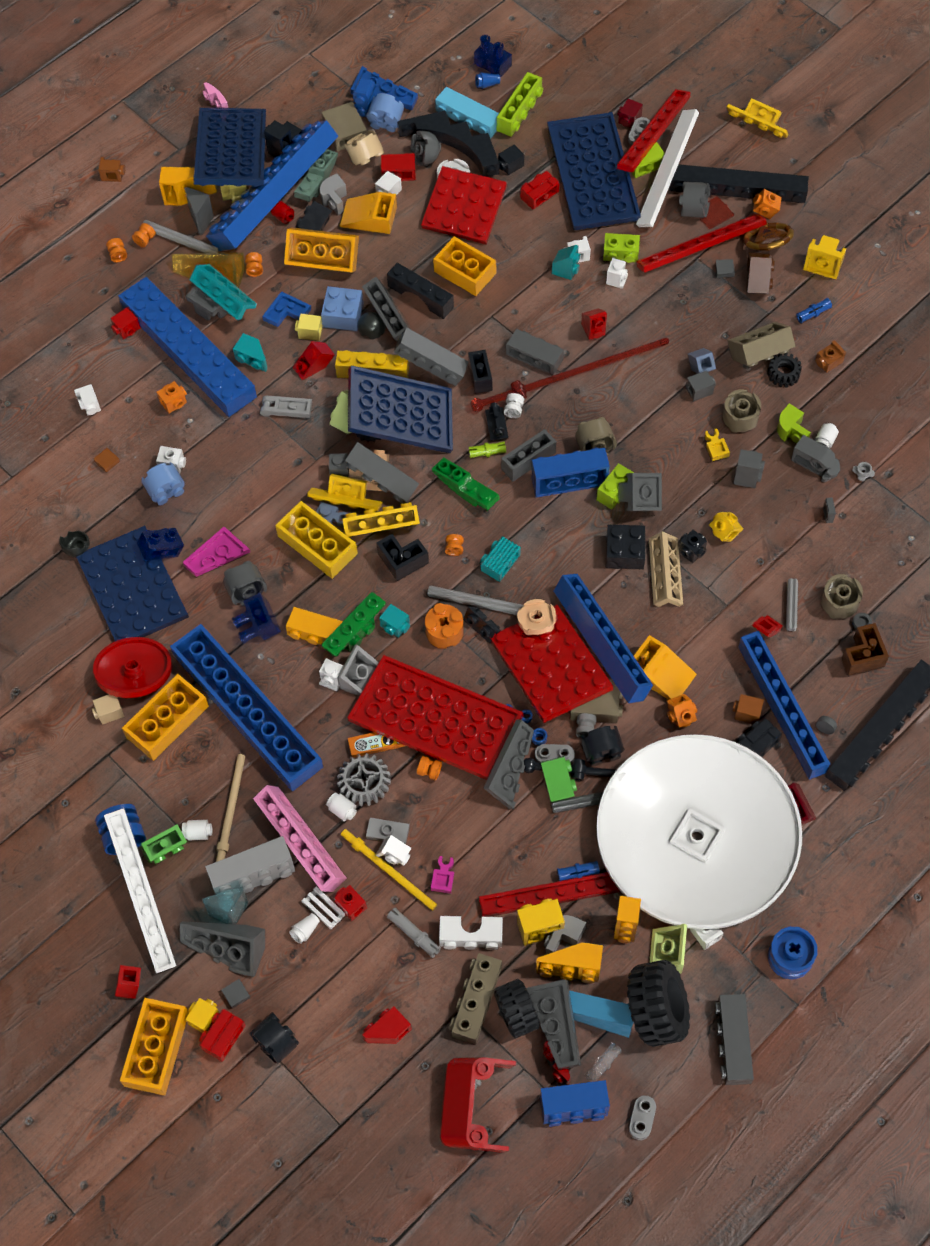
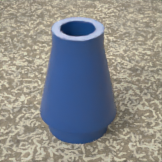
(486, 80)

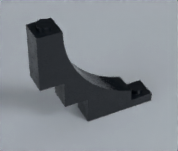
(477, 148)

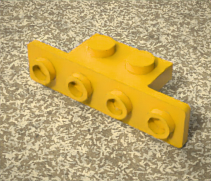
(760, 114)
(345, 491)

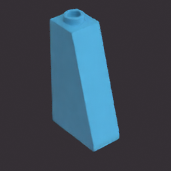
(602, 1013)

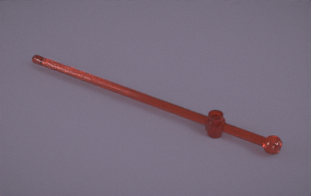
(521, 389)

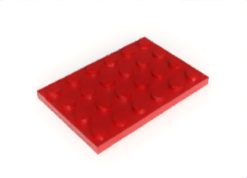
(552, 667)

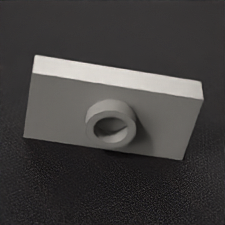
(380, 829)

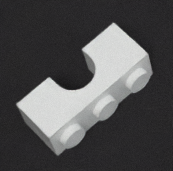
(488, 936)

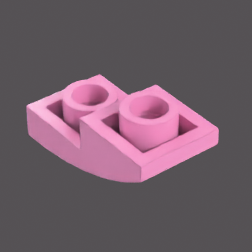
(214, 96)

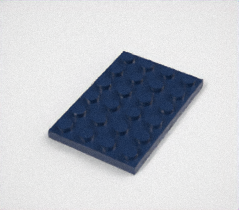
(400, 409)
(131, 592)

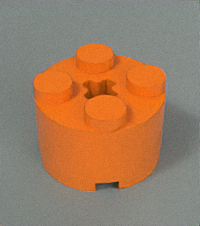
(444, 626)

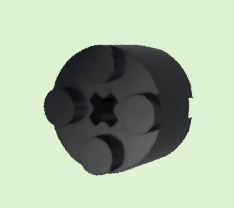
(601, 745)
(273, 1038)

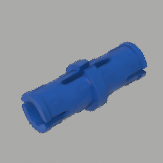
(823, 305)
(578, 871)

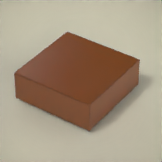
(106, 460)

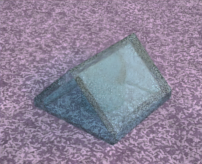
(227, 905)

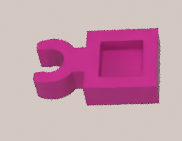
(443, 878)

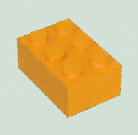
(464, 266)

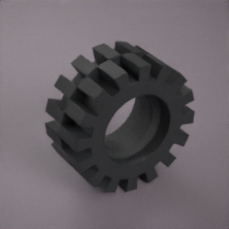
(782, 378)

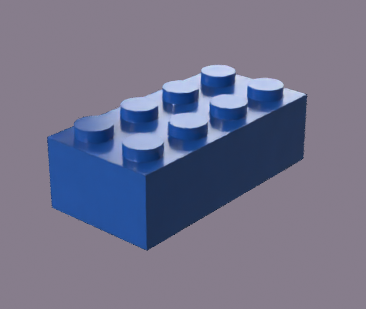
(569, 472)

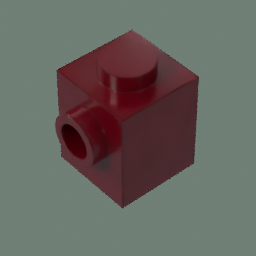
(629, 112)

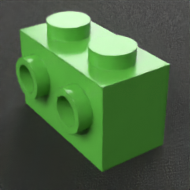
(557, 778)
(162, 844)

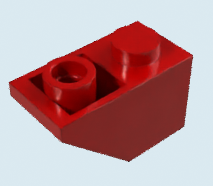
(594, 323)
(313, 359)
(388, 1029)

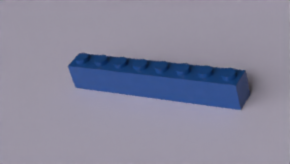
(603, 638)
(784, 705)

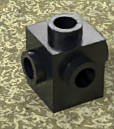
(692, 546)

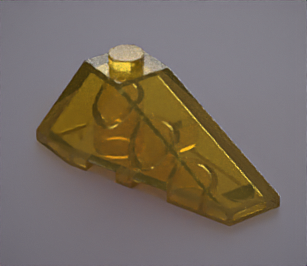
(227, 263)

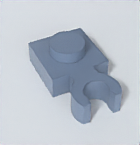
(331, 513)

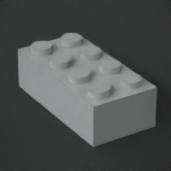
(252, 867)

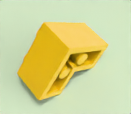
(539, 920)

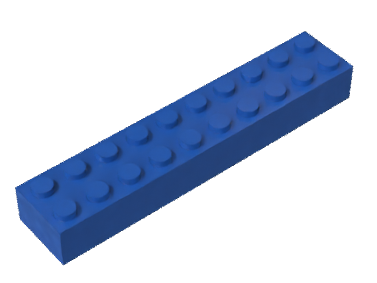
(278, 180)
(188, 347)
(247, 707)

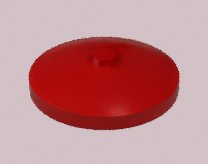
(132, 667)

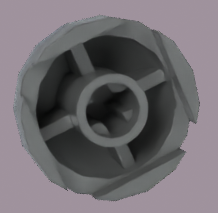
(425, 147)

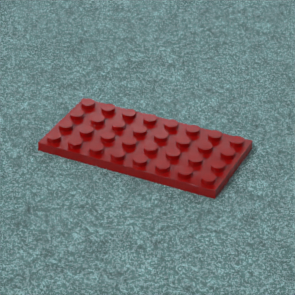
(434, 716)

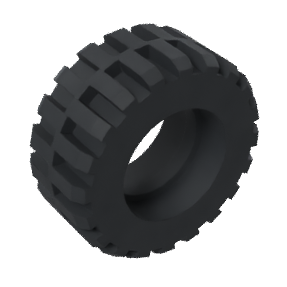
(658, 1003)

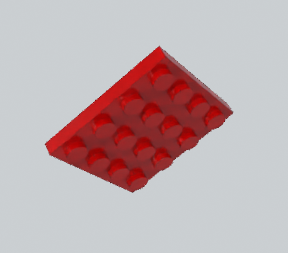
(464, 205)

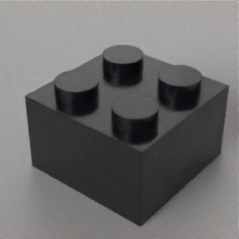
(625, 546)

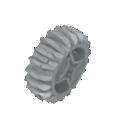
(371, 777)

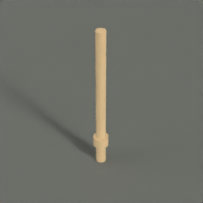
(223, 846)

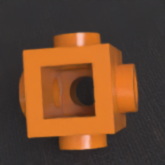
(766, 203)
(172, 397)
(681, 711)

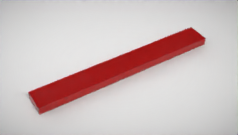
(653, 130)
(701, 242)
(563, 890)

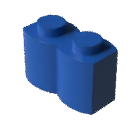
(363, 96)

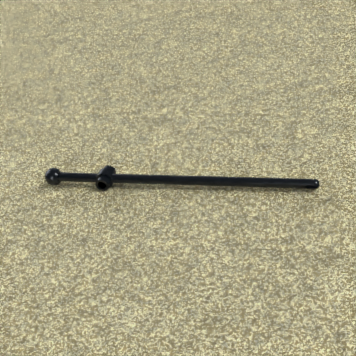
(578, 771)

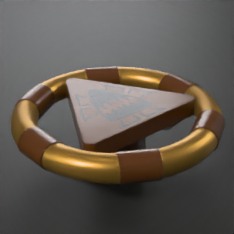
(768, 235)

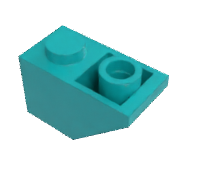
(566, 262)
(249, 351)

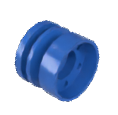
(133, 819)

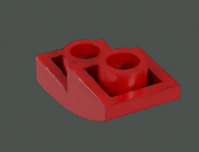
(560, 1075)

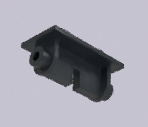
(496, 422)
(476, 619)

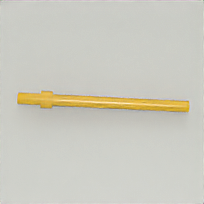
(359, 845)

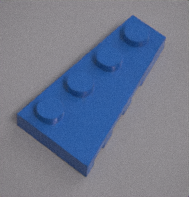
(386, 86)

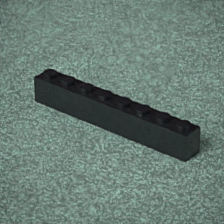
(742, 182)
(881, 727)

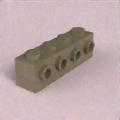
(476, 999)

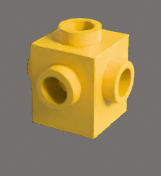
(725, 526)

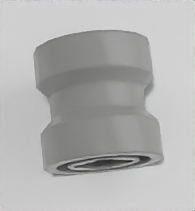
(585, 724)

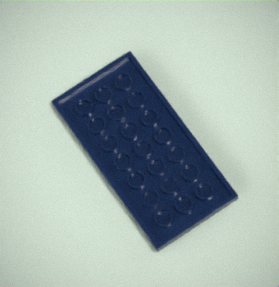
(230, 147)
(587, 165)

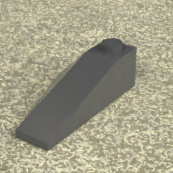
(231, 944)

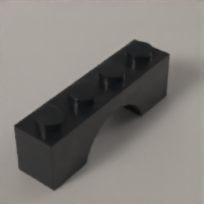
(404, 280)

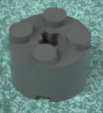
(695, 199)
(243, 582)

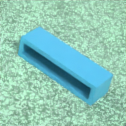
(464, 109)

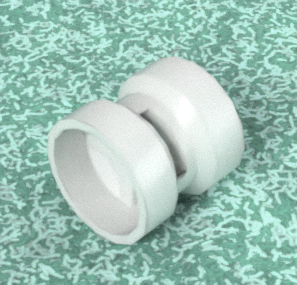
(514, 404)

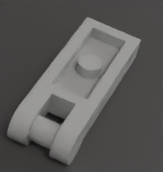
(286, 406)

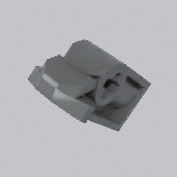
(816, 458)

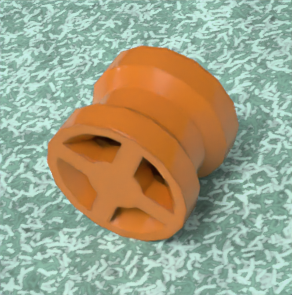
(454, 545)

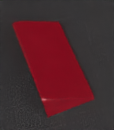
(805, 811)

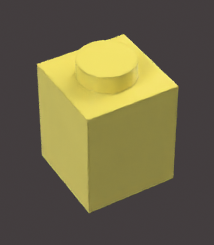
(309, 327)

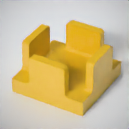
(824, 258)

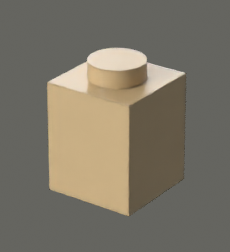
(107, 709)

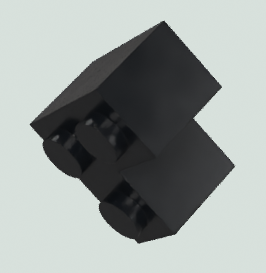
(279, 136)
(402, 560)

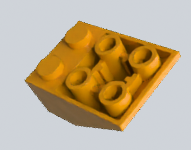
(173, 182)
(370, 212)
(664, 668)
(576, 962)

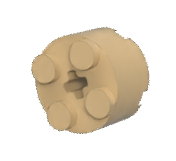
(364, 147)

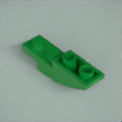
(464, 485)

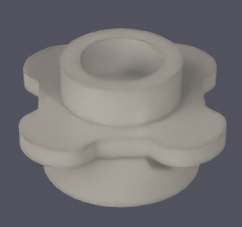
(863, 466)

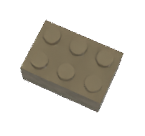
(761, 343)

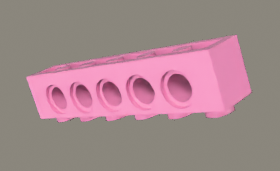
(300, 838)

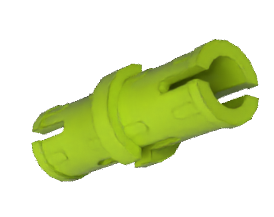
(487, 449)

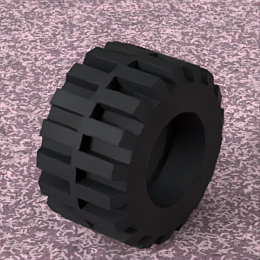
(516, 1008)

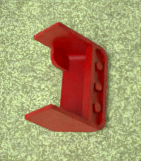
(458, 1102)

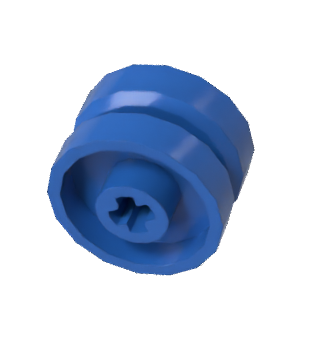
(792, 952)

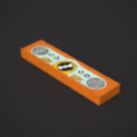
(371, 744)

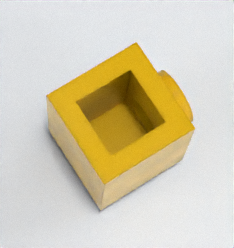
(201, 1014)

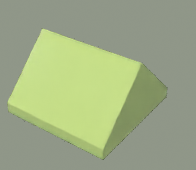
(669, 945)

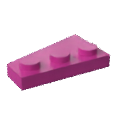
(215, 552)

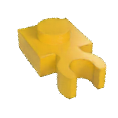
(716, 447)

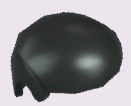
(371, 325)
(74, 543)

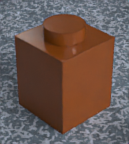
(748, 709)

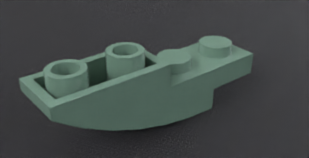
(317, 174)

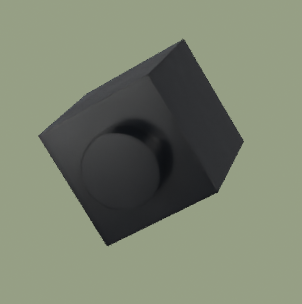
(511, 159)

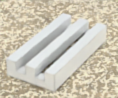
(311, 896)

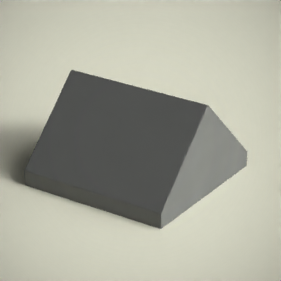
(200, 208)

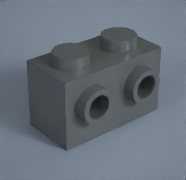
(749, 468)

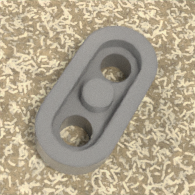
(637, 128)
(554, 751)
(642, 1117)

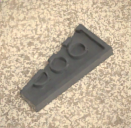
(506, 772)
(557, 1021)

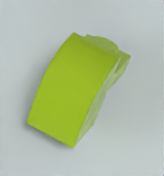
(790, 423)

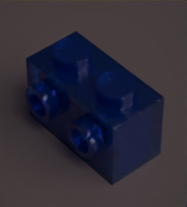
(160, 544)

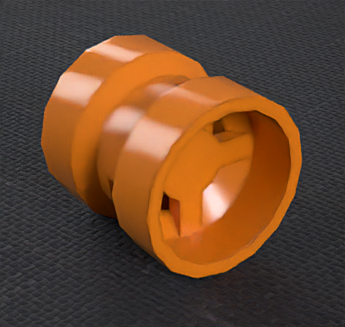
(143, 235)
(117, 250)
(253, 264)
(429, 768)

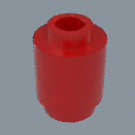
(283, 212)

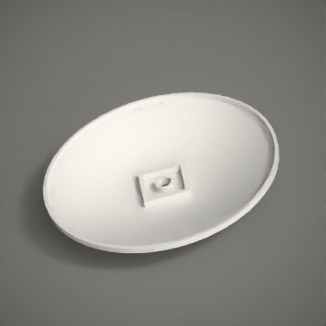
(706, 788)

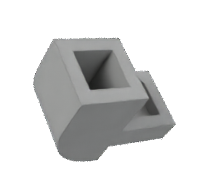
(332, 191)
(571, 934)

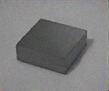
(724, 268)
(829, 510)
(235, 993)

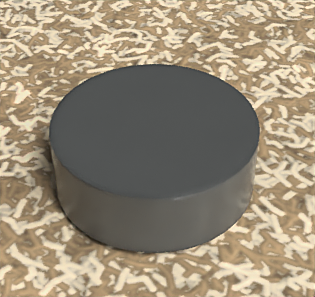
(861, 619)
(826, 725)

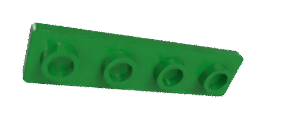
(355, 626)

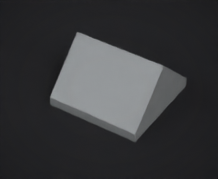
(357, 671)

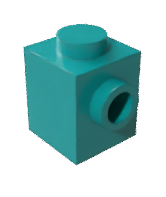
(394, 621)

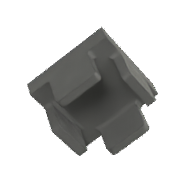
(204, 304)
(642, 492)

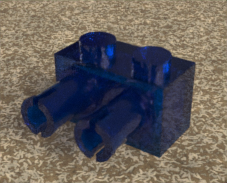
(492, 56)
(262, 617)

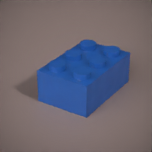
(574, 1103)

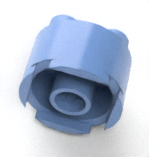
(385, 112)
(163, 482)

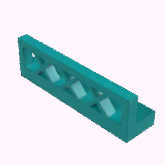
(222, 290)

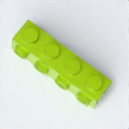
(519, 104)

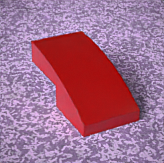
(767, 626)

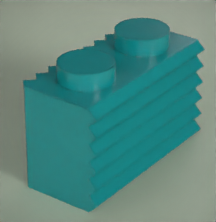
(500, 558)

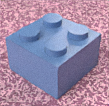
(342, 308)

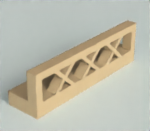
(662, 569)

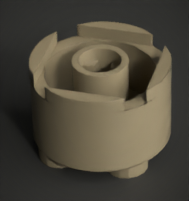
(741, 411)
(595, 434)
(841, 596)

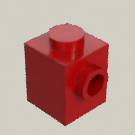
(125, 323)
(350, 902)
(127, 982)

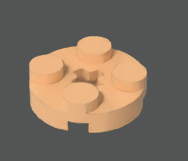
(536, 626)

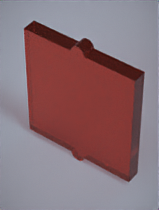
(717, 213)

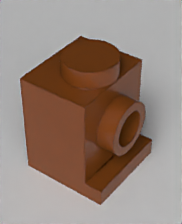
(111, 170)
(830, 356)

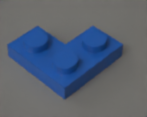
(284, 306)

